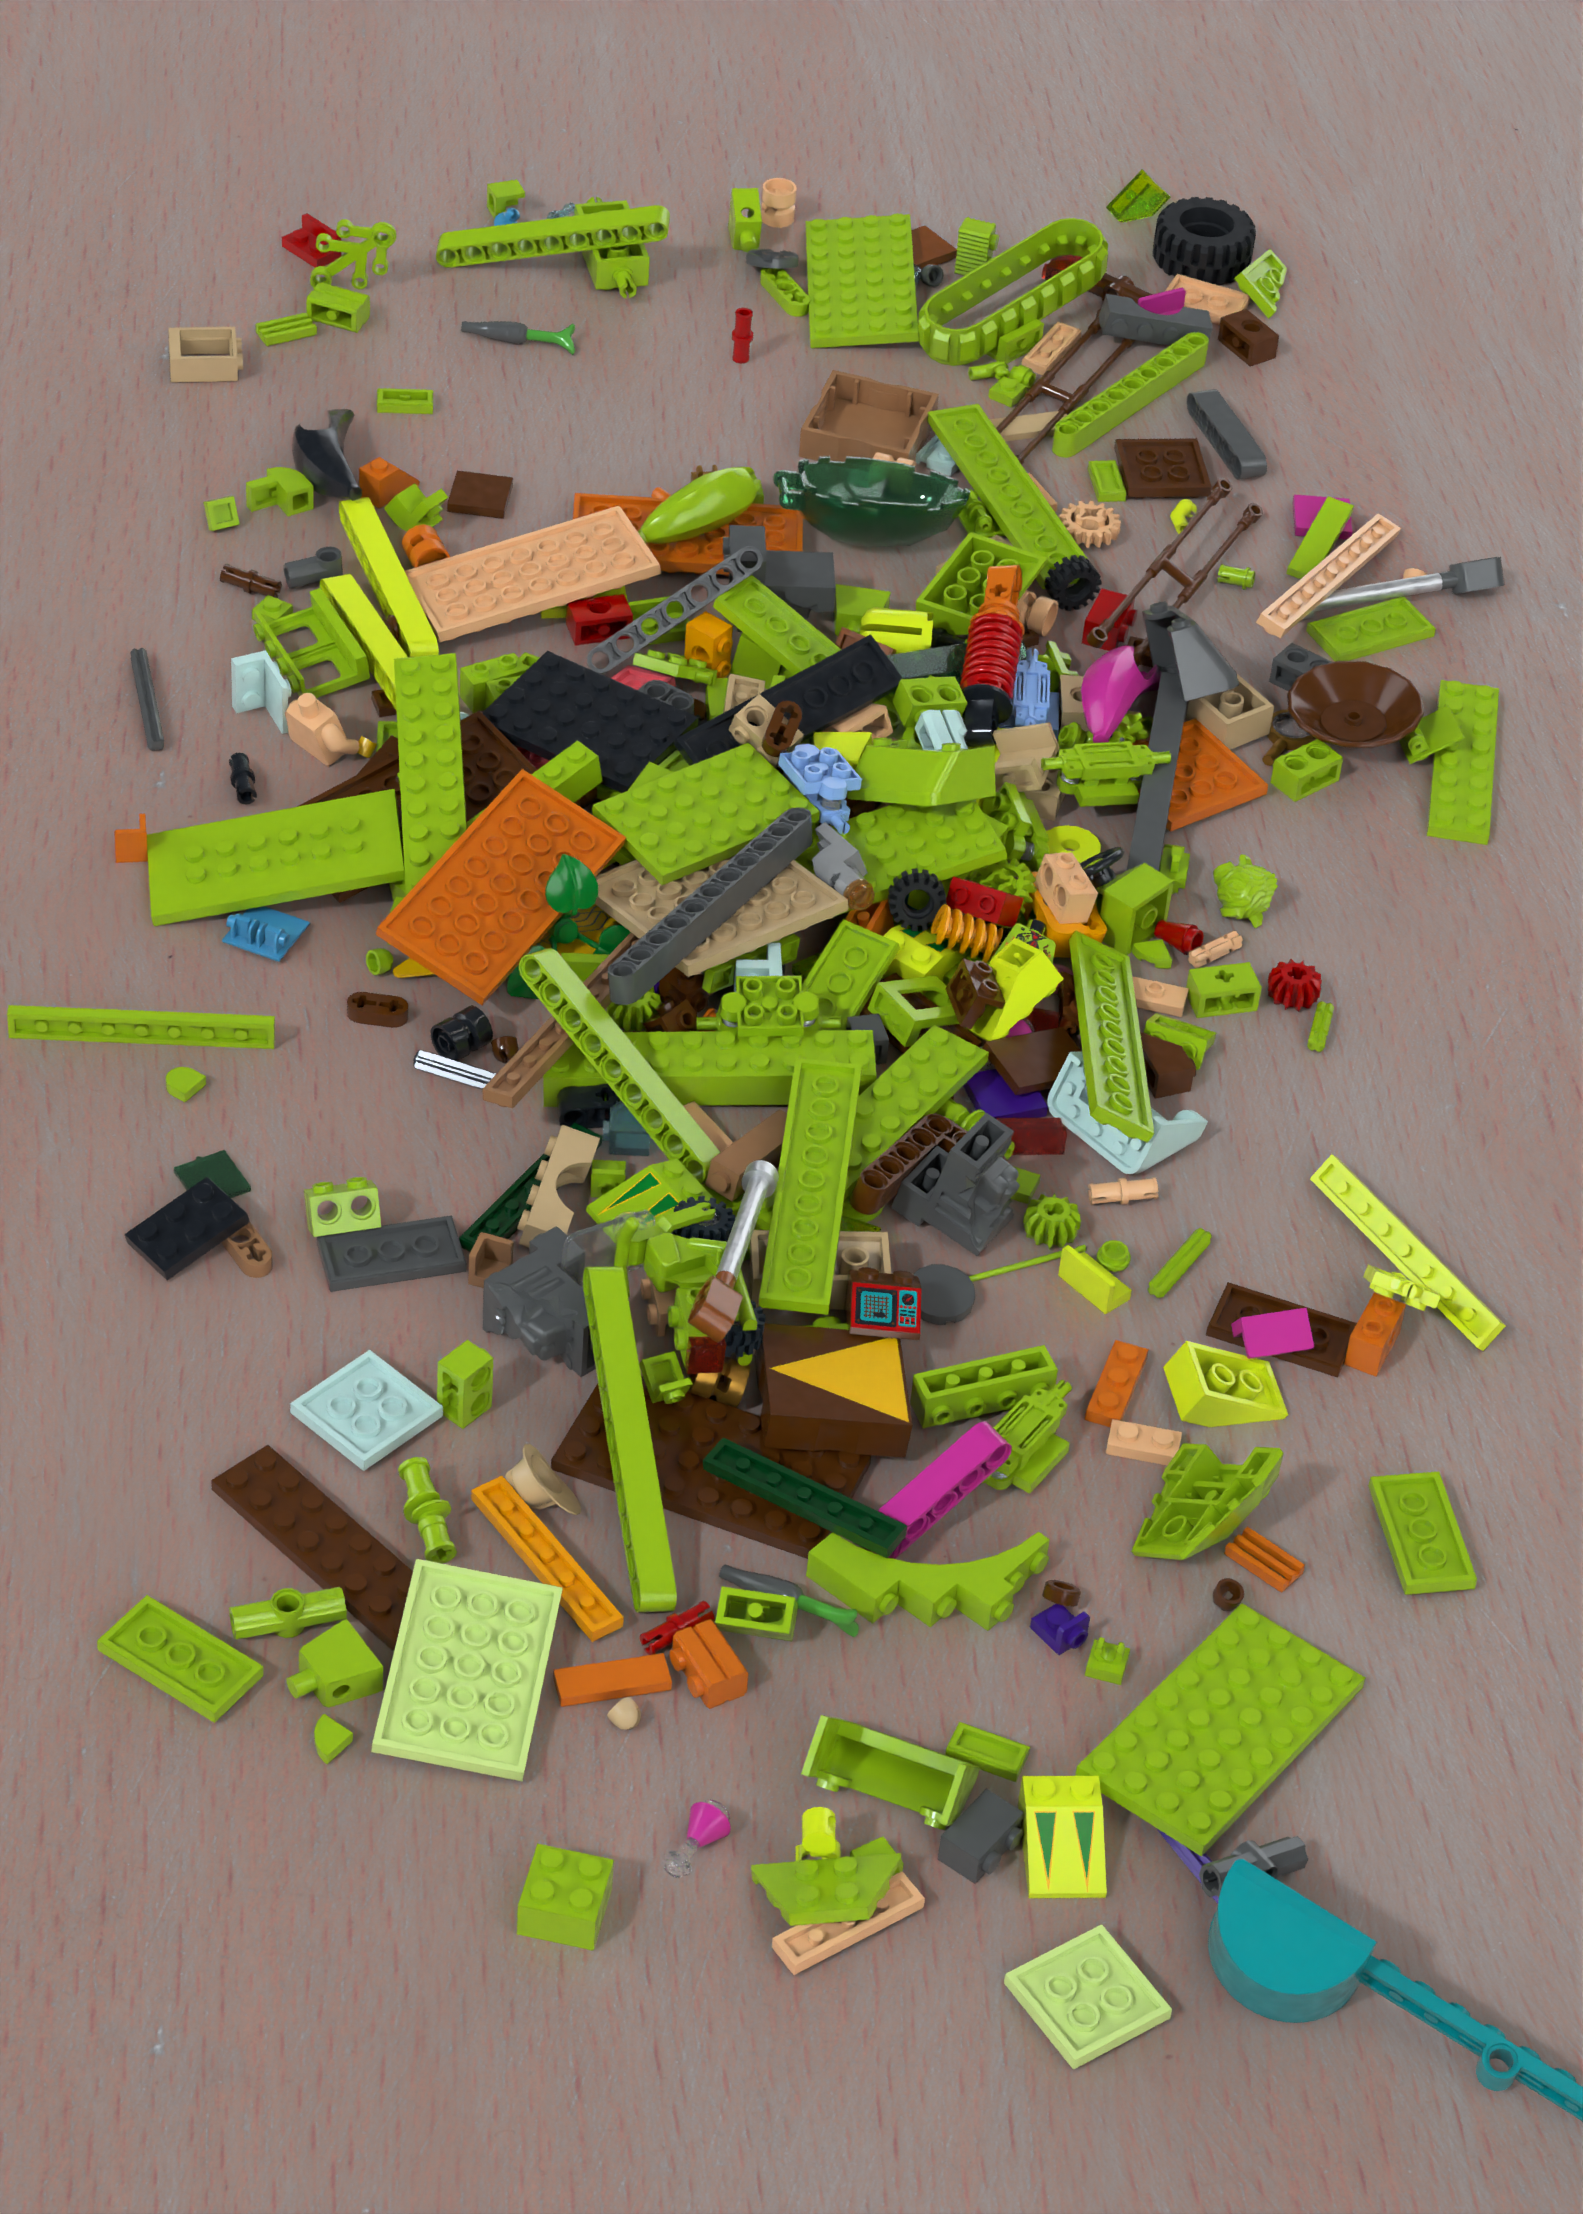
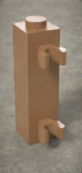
(760, 1143)

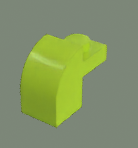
(283, 488)
(413, 508)

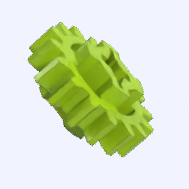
(1003, 879)

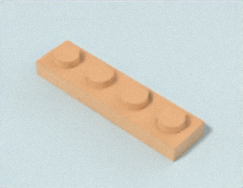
(812, 1943)

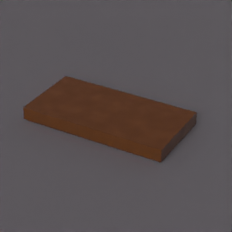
(1328, 1331)

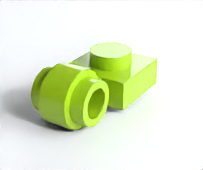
(1012, 389)

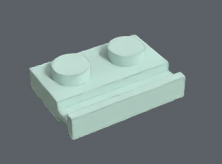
(937, 457)

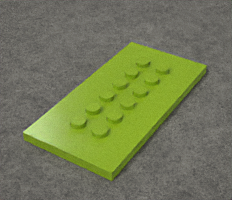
(274, 857)

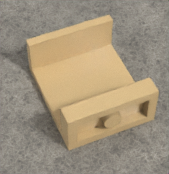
(1022, 754)

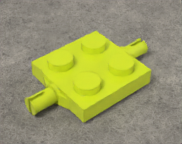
(1411, 1292)

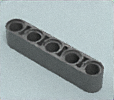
(1226, 434)

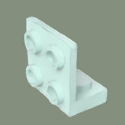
(258, 685)

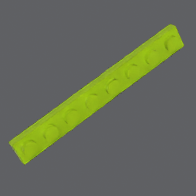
(141, 1027)

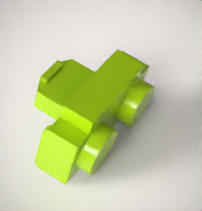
(1175, 865)

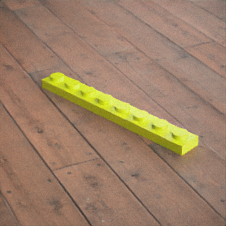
(1407, 1251)

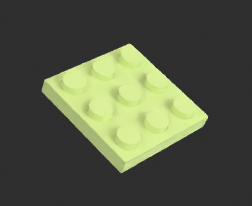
(1087, 1996)

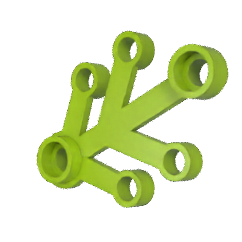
(355, 252)

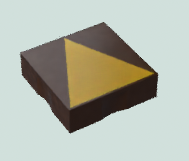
(833, 1391)

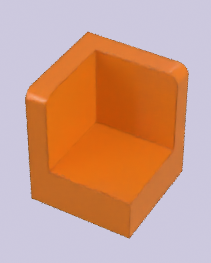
(132, 843)

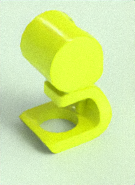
(818, 1834)

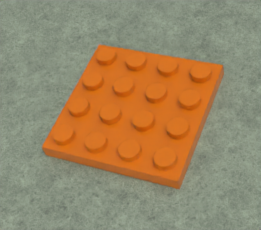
(1207, 778)

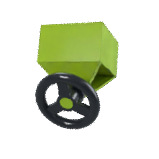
(1128, 901)

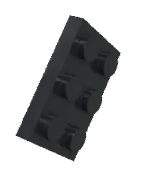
(187, 1228)

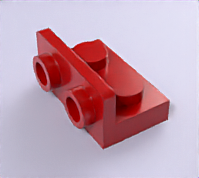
(303, 242)

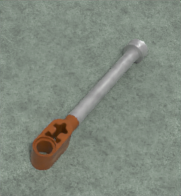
(717, 1300)

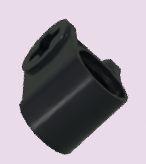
(585, 1105)

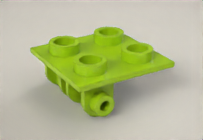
(978, 519)
(1431, 735)

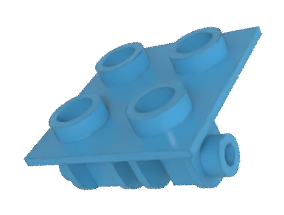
(264, 932)

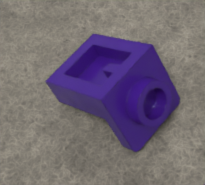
(1061, 1628)

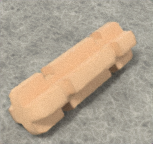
(1215, 949)

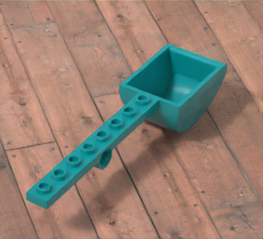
(1304, 1964)

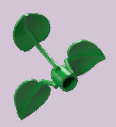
(566, 890)

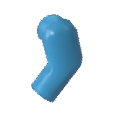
(508, 217)

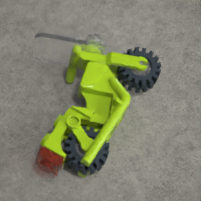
(675, 1253)

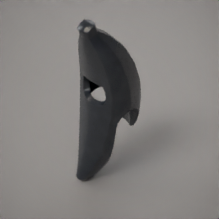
(322, 459)

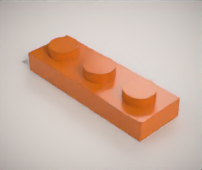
(1116, 1383)

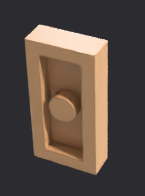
(1143, 1442)

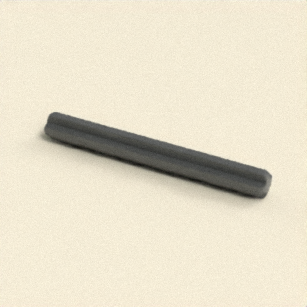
(147, 699)

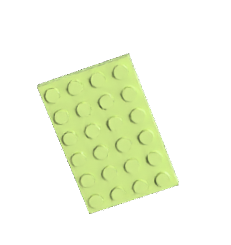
(467, 1670)

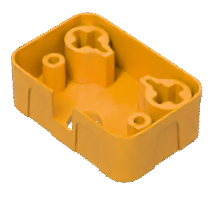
(1061, 933)

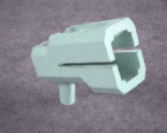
(934, 732)

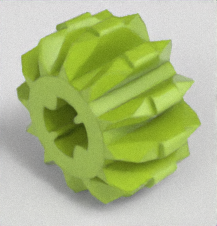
(634, 1015)
(1051, 1221)

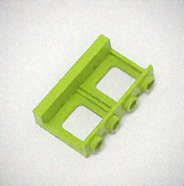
(333, 644)

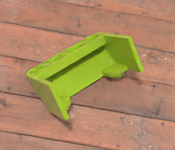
(922, 776)
(889, 1770)

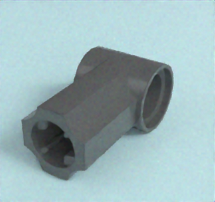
(311, 570)

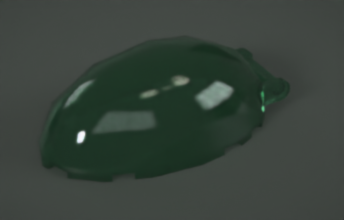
(871, 500)

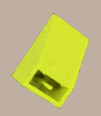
(1024, 980)

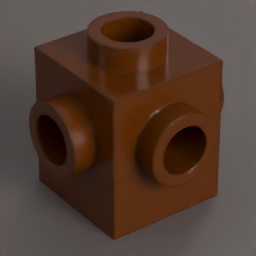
(679, 987)
(673, 1017)

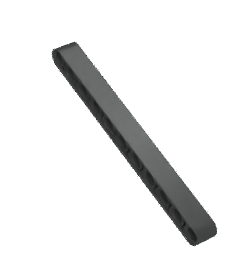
(1158, 786)
(709, 906)

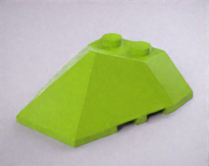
(1204, 1500)

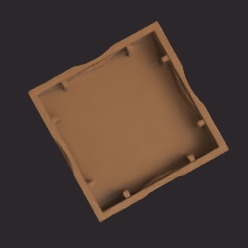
(865, 418)

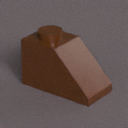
(1167, 1067)

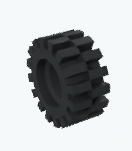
(1067, 572)
(911, 882)

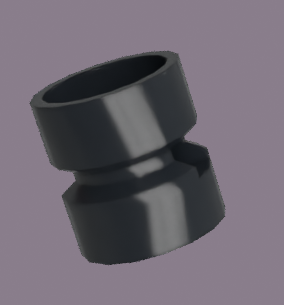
(462, 1033)

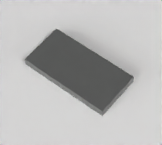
(391, 1253)

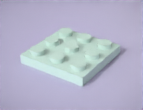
(366, 1410)

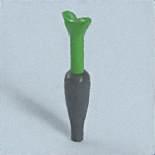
(518, 333)
(764, 1583)

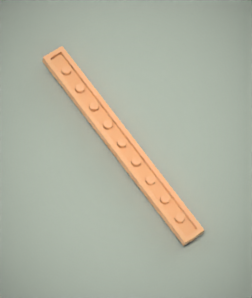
(1328, 576)

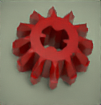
(1294, 985)

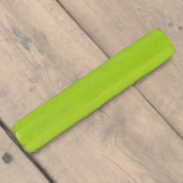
(1179, 1262)

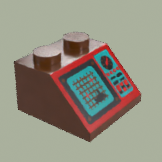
(883, 1304)

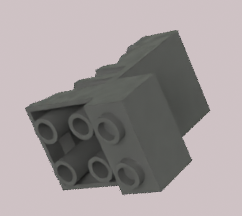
(796, 577)
(966, 1189)
(541, 1305)

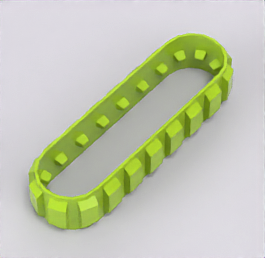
(968, 344)

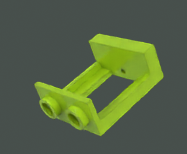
(901, 1017)

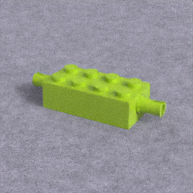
(617, 266)

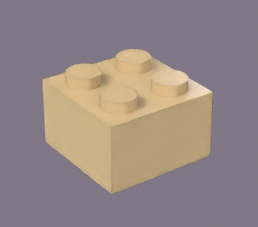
(1234, 714)

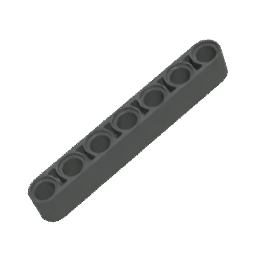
(682, 597)

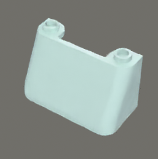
(1131, 1156)

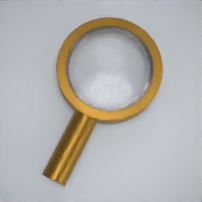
(1284, 735)

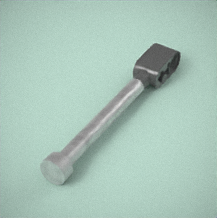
(1461, 578)

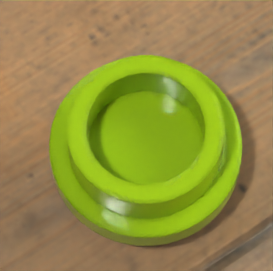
(1114, 1256)

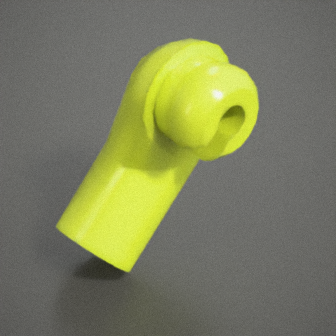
(1180, 512)

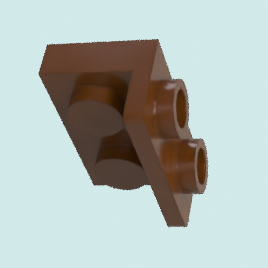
(971, 990)

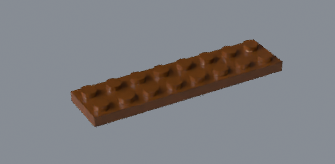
(319, 1539)

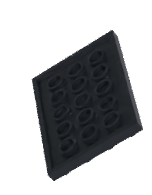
(569, 703)

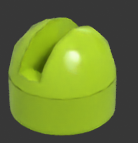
(379, 961)

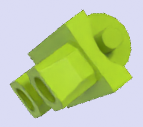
(1057, 663)

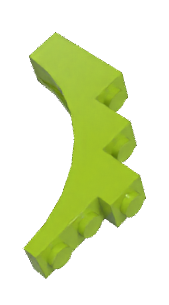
(927, 1591)

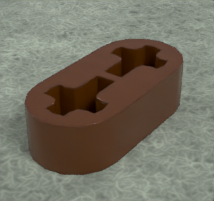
(787, 731)
(377, 1009)

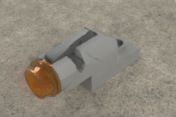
(842, 868)

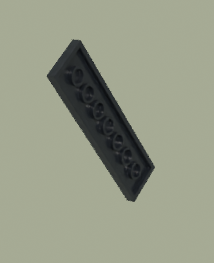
(822, 691)

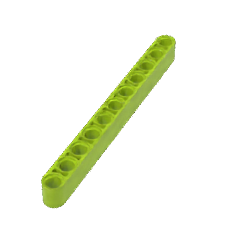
(629, 1440)

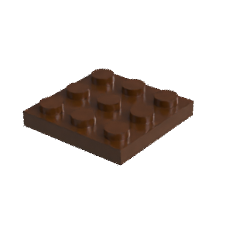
(1162, 468)

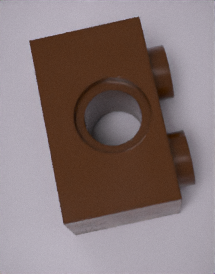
(1248, 337)

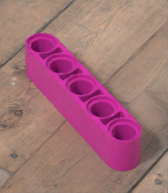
(946, 1482)

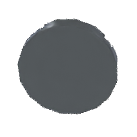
(769, 259)
(945, 1294)

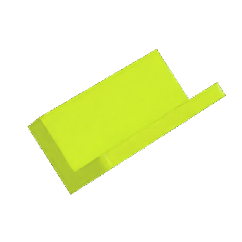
(1092, 1280)

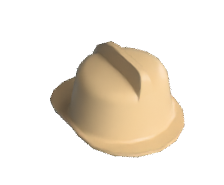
(540, 1484)

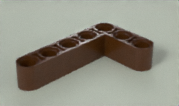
(883, 1177)

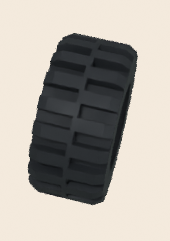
(1204, 240)

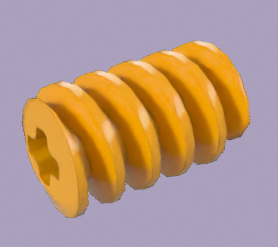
(966, 932)

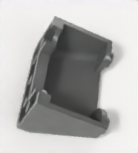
(1184, 649)

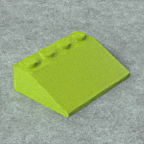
(962, 581)

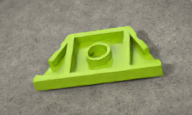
(827, 1888)

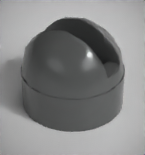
(933, 273)

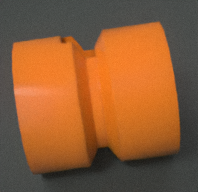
(423, 545)

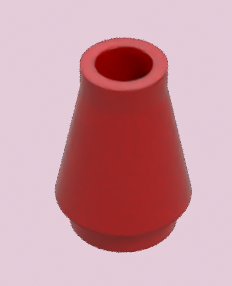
(1179, 935)

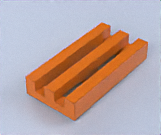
(1268, 1557)

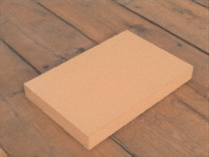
(1210, 297)

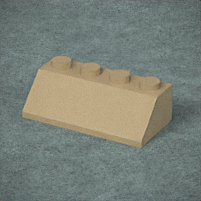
(853, 1252)

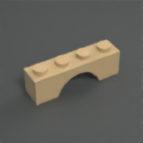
(568, 1163)

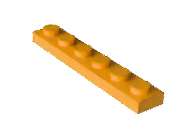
(547, 1558)

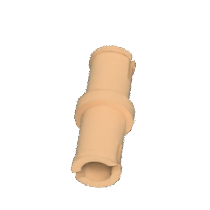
(1123, 1191)

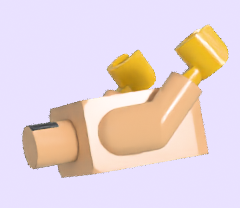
(320, 731)

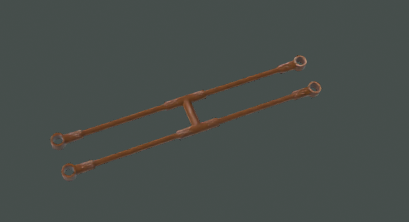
(1070, 400)
(1221, 489)

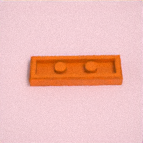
(612, 1679)

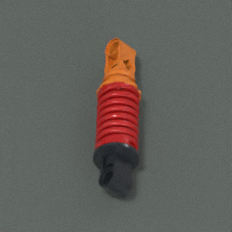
(992, 656)

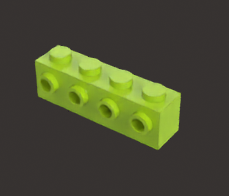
(981, 1385)

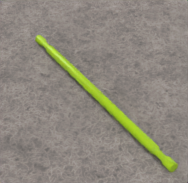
(1020, 1265)

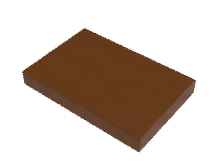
(1031, 1059)

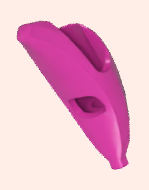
(1111, 688)

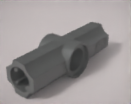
(1273, 1858)

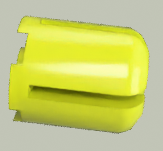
(899, 628)

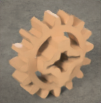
(1091, 523)

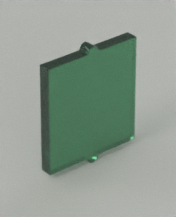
(217, 1168)

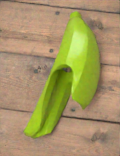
(701, 506)

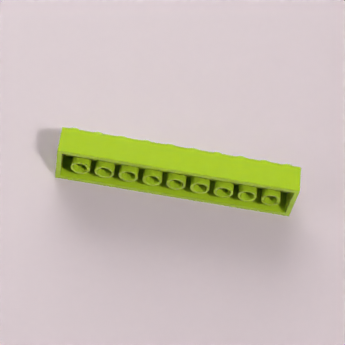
(721, 1065)

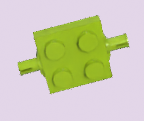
(676, 666)

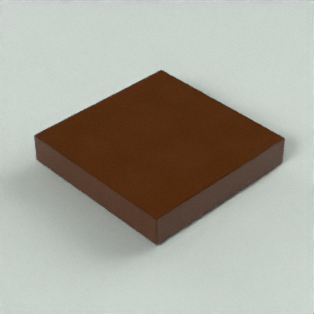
(480, 494)

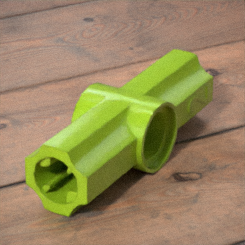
(287, 1613)

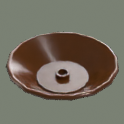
(1355, 704)

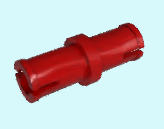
(742, 335)
(673, 1624)

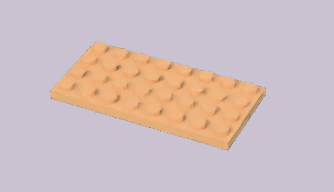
(531, 573)

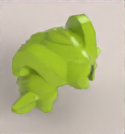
(1244, 890)

